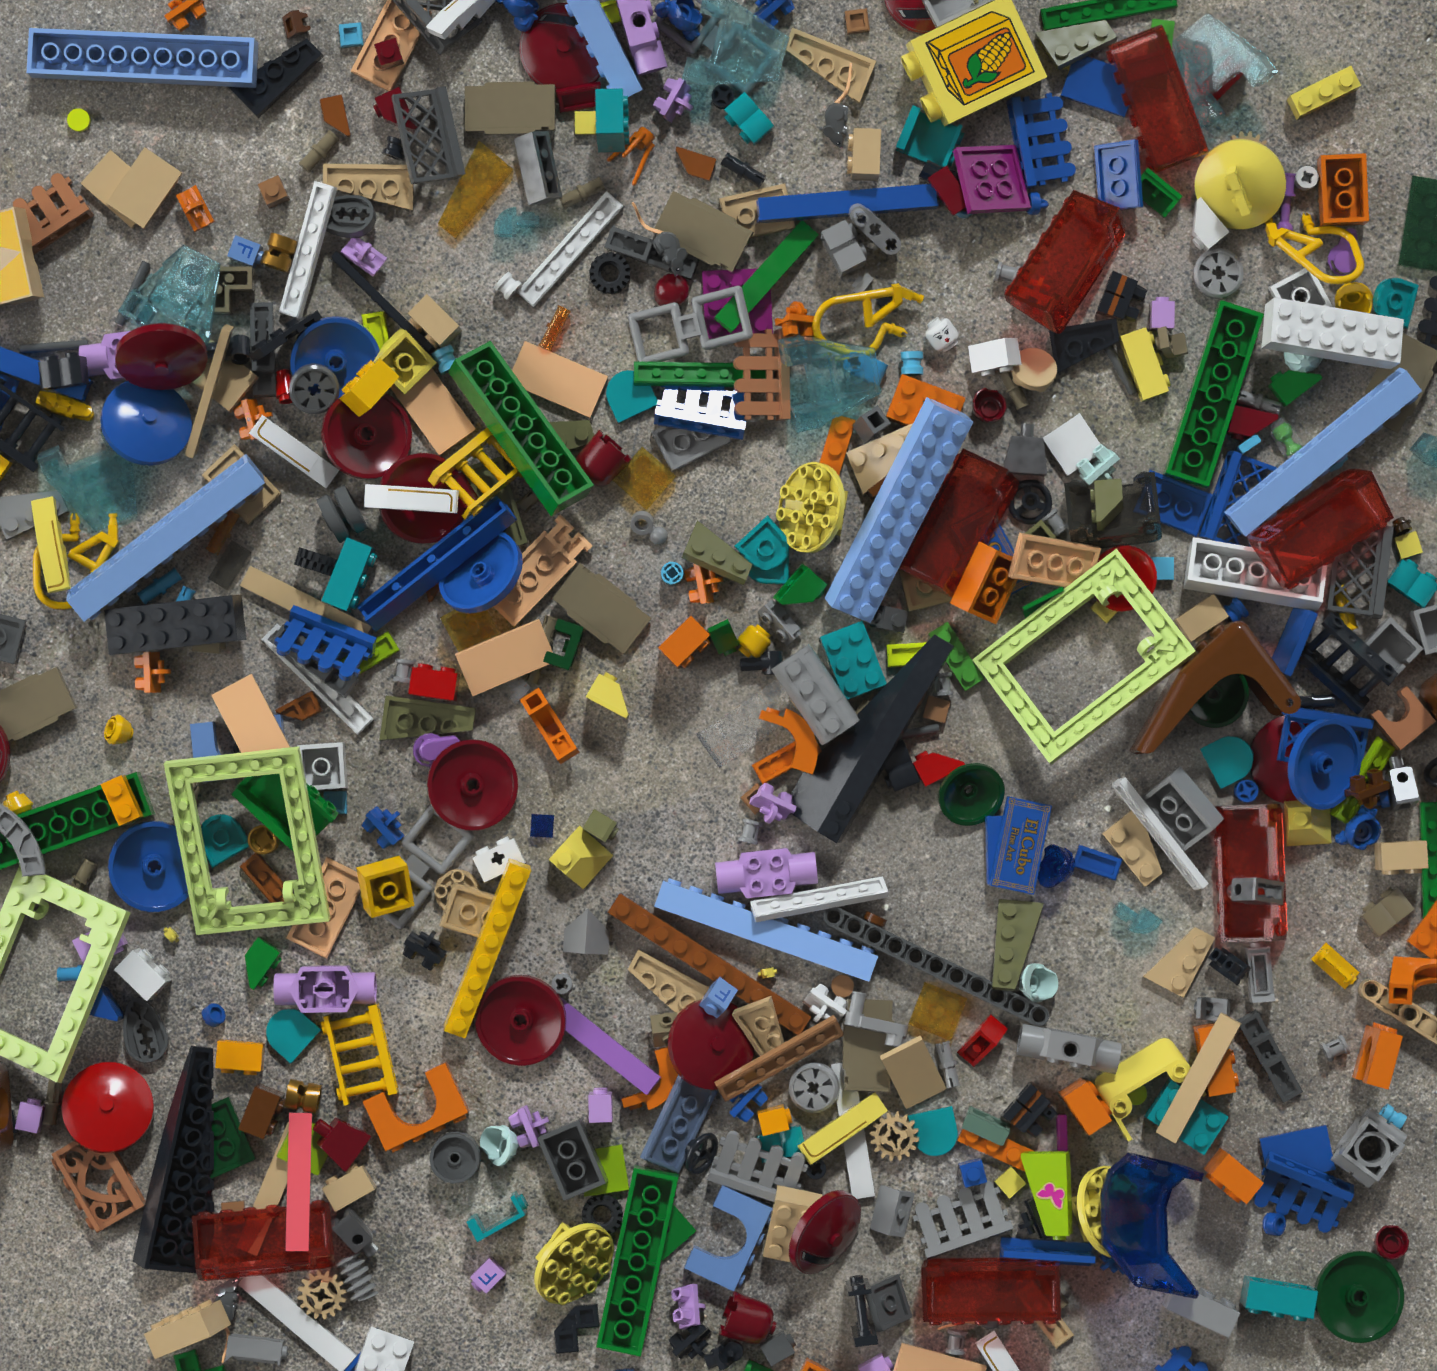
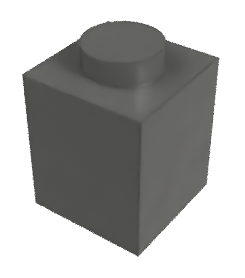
(871, 424)
(778, 1347)

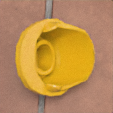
(1354, 297)

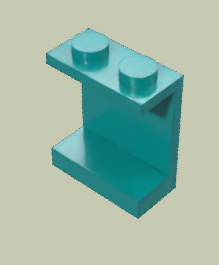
(928, 140)
(478, 1229)

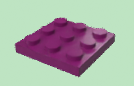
(991, 179)
(718, 280)

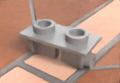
(785, 630)

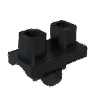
(426, 946)
(1228, 965)
(1035, 1219)
(684, 1346)
(724, 1354)

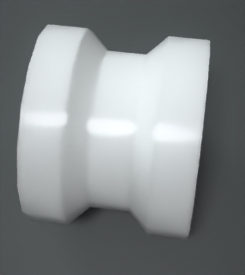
(1302, 180)
(507, 285)

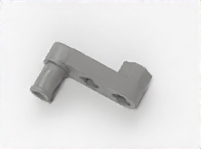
(884, 231)
(895, 1032)

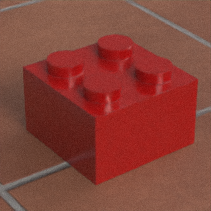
(434, 683)

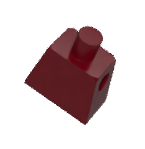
(341, 1141)

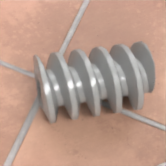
(357, 1277)

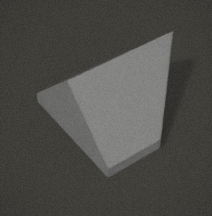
(586, 935)

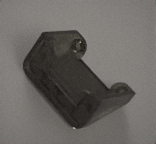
(1134, 525)

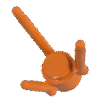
(640, 139)

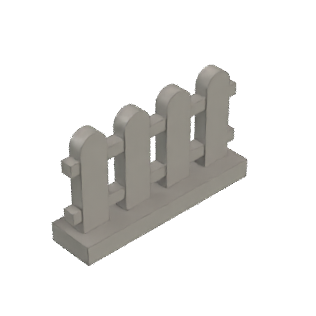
(745, 1177)
(953, 1229)

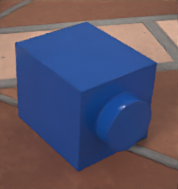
(972, 1172)

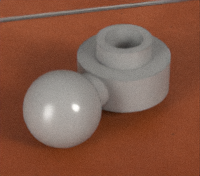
(657, 534)

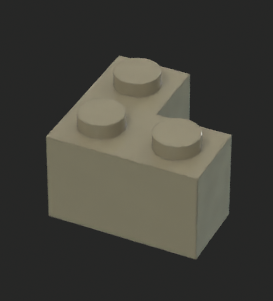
(232, 281)

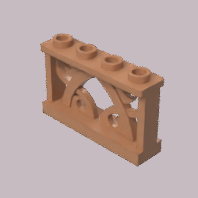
(128, 1191)

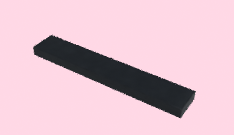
(381, 301)

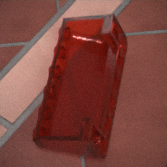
(1157, 99)
(1067, 261)
(960, 516)
(1321, 526)
(1249, 847)
(255, 1242)
(991, 1290)

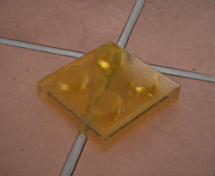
(644, 478)
(937, 1011)

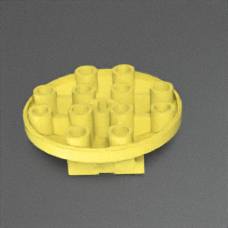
(1241, 183)
(812, 507)
(1087, 1207)
(572, 1261)

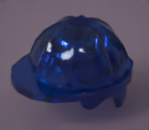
(1056, 866)

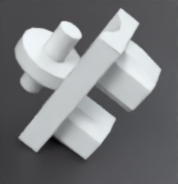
(823, 1005)

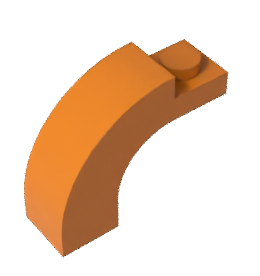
(805, 741)
(661, 1090)

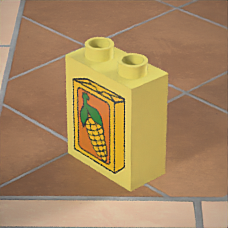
(973, 62)

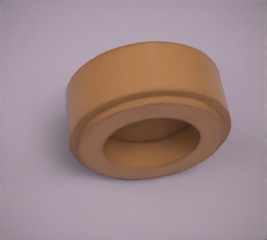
(842, 985)

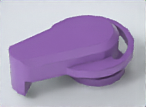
(1342, 256)
(430, 745)

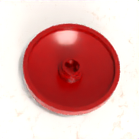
(107, 1107)

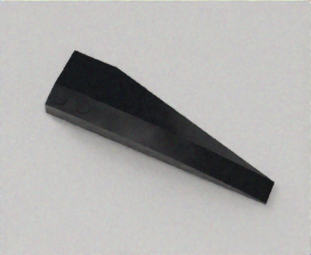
(857, 757)
(181, 1172)

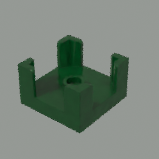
(570, 646)

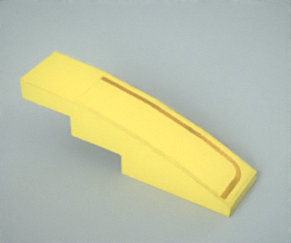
(51, 545)
(842, 1128)

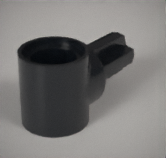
(765, 662)

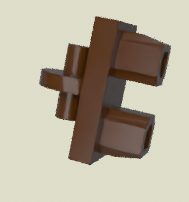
(1367, 792)

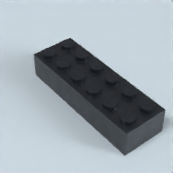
(175, 624)

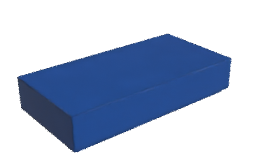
(1097, 862)

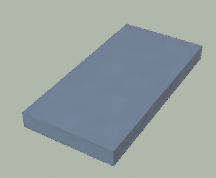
(677, 1125)

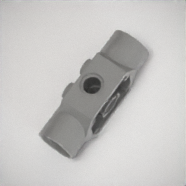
(1050, 1043)

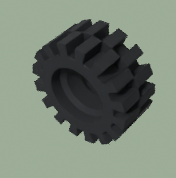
(609, 259)
(315, 561)
(609, 1202)

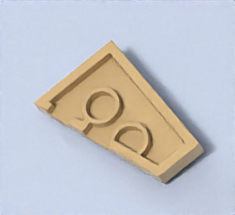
(1134, 847)
(1182, 962)

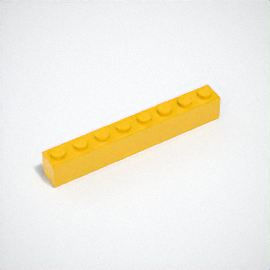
(487, 948)

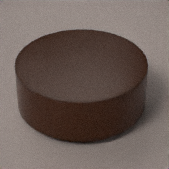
(874, 919)

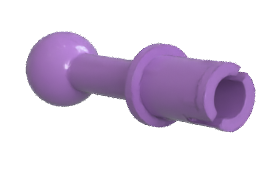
(1285, 206)

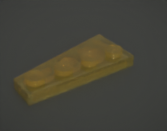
(482, 179)

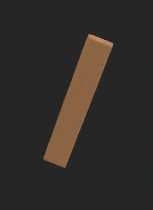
(779, 1058)

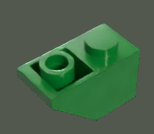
(259, 960)

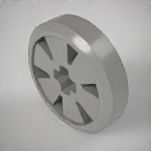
(1228, 263)
(827, 1092)

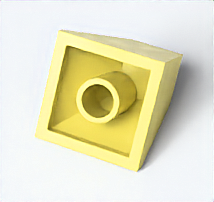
(406, 359)
(608, 694)
(1306, 824)
(581, 857)

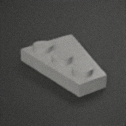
(17, 513)

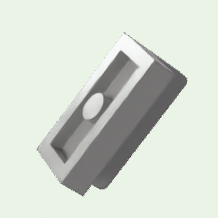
(892, 1211)

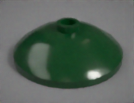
(1225, 707)
(971, 805)

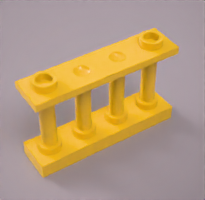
(459, 461)
(378, 1039)

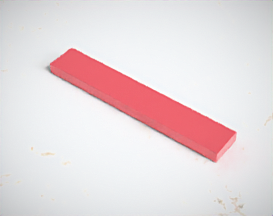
(298, 1181)

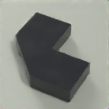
(566, 1332)

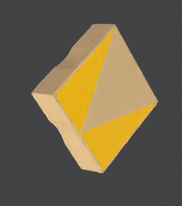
(18, 269)

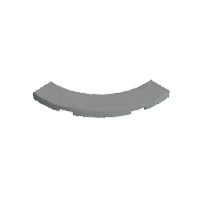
(23, 842)

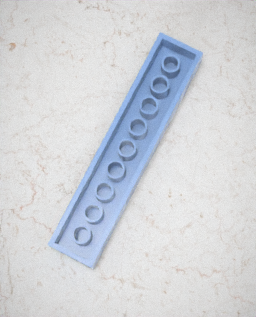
(142, 57)
(898, 510)
(165, 538)

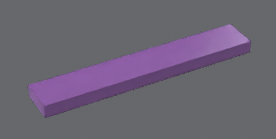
(609, 1050)

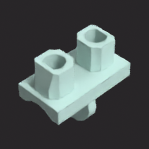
(1099, 469)

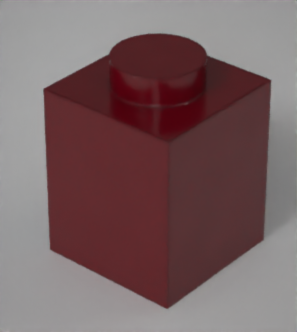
(389, 53)

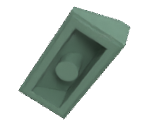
(986, 1126)

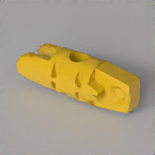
(64, 406)

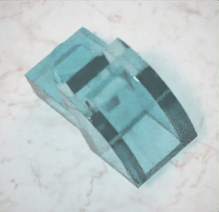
(508, 222)
(1141, 922)

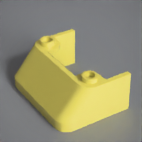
(1136, 1071)

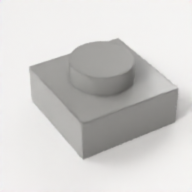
(862, 283)

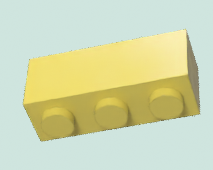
(1323, 92)
(1144, 364)

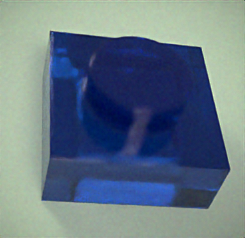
(542, 825)

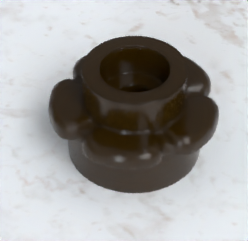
(1401, 526)

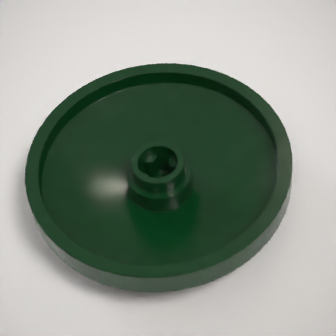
(1359, 1296)

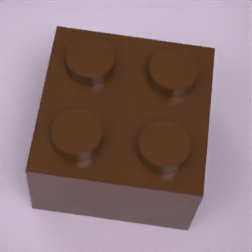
(262, 1111)

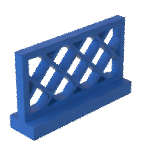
(1223, 492)
(1309, 715)
(1054, 1250)

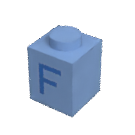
(245, 252)
(718, 997)

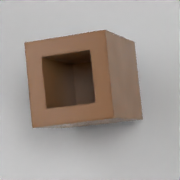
(273, 191)

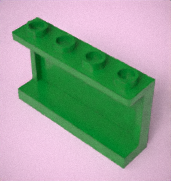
(265, 800)

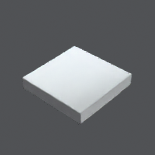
(1071, 443)

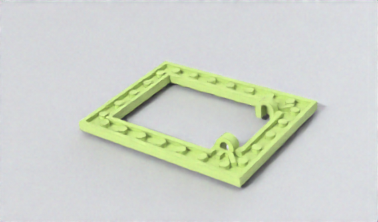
(1104, 579)
(209, 904)
(107, 928)

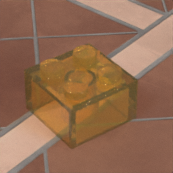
(469, 628)

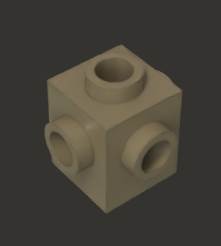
(661, 1027)

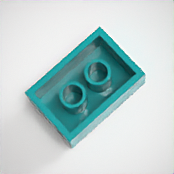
(611, 120)
(349, 575)
(853, 660)
(1201, 1127)
(1278, 1298)

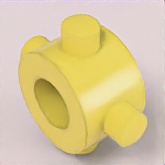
(170, 934)
(767, 972)

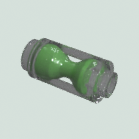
(1282, 432)

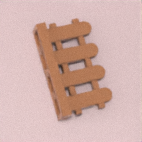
(59, 224)
(769, 363)

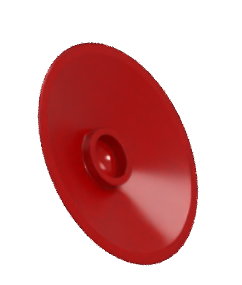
(1142, 566)

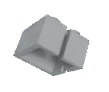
(843, 248)
(1425, 628)
(1393, 644)

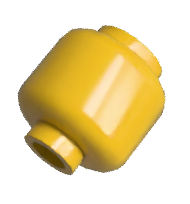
(754, 641)

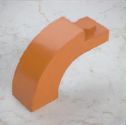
(549, 725)

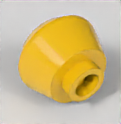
(118, 730)
(18, 802)

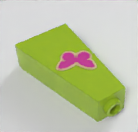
(1051, 1187)

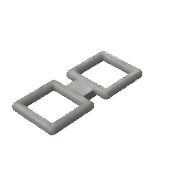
(706, 37)
(691, 325)
(421, 862)

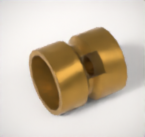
(283, 245)
(262, 840)
(303, 1096)

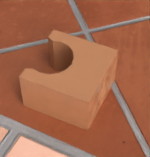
(1412, 723)

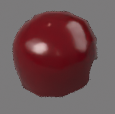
(671, 289)
(989, 405)
(1391, 1242)

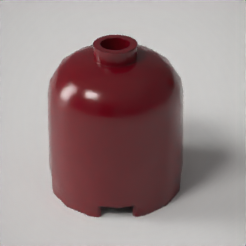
(602, 459)
(747, 1319)

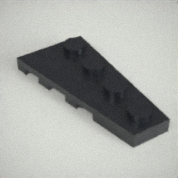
(278, 77)

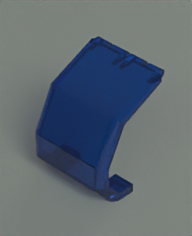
(1136, 1221)

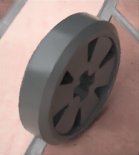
(307, 376)

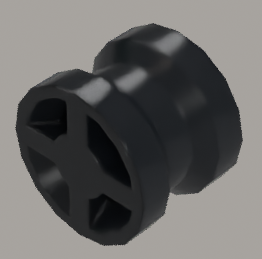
(725, 94)
(394, 148)

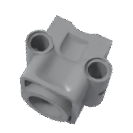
(1389, 1145)

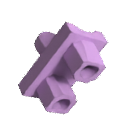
(676, 101)
(363, 255)
(772, 806)
(524, 1117)
(688, 1306)

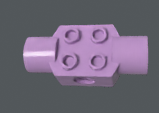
(642, 42)
(102, 356)
(766, 873)
(325, 988)

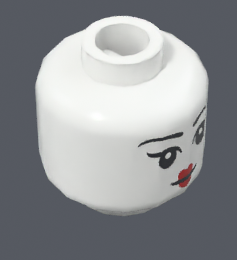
(941, 334)

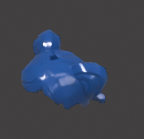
(523, 11)
(682, 16)
(1369, 828)

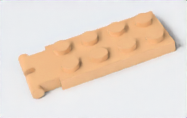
(542, 568)

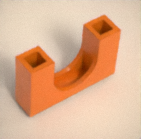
(1408, 975)
(1377, 1055)
(394, 1131)

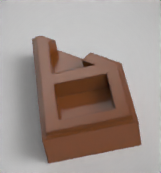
(696, 164)

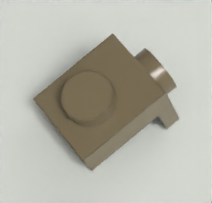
(1171, 345)

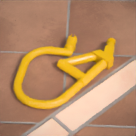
(1278, 238)
(897, 293)
(111, 540)

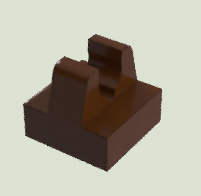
(294, 25)

